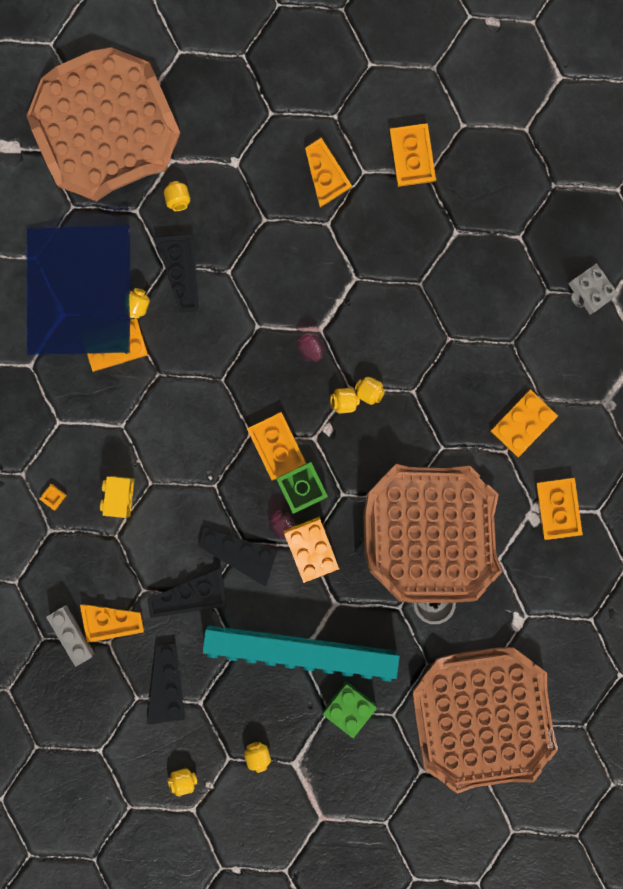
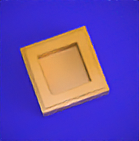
(53, 497)

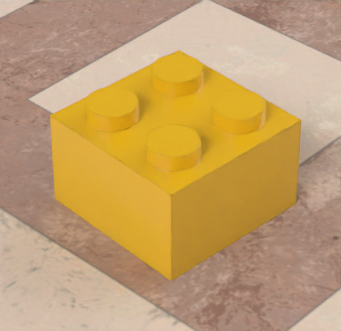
(117, 496)

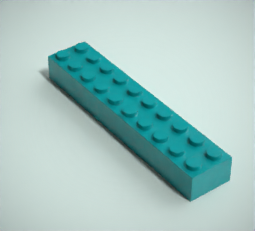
(301, 652)

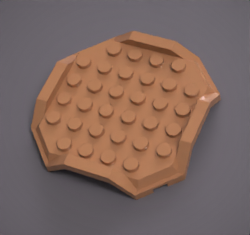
(102, 122)
(432, 534)
(484, 719)

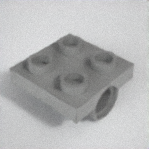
(592, 289)

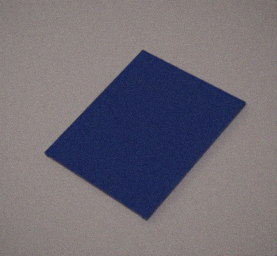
(78, 290)

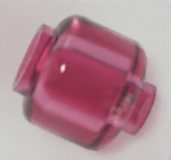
(311, 347)
(281, 522)

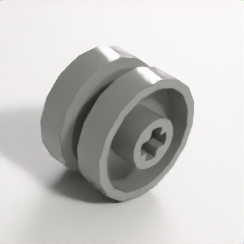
(434, 613)

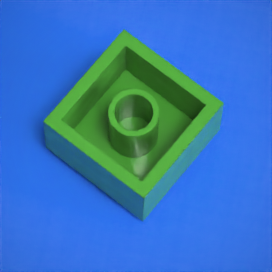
(302, 487)
(349, 709)

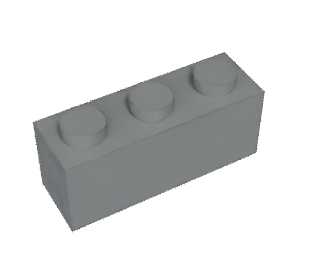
(70, 635)

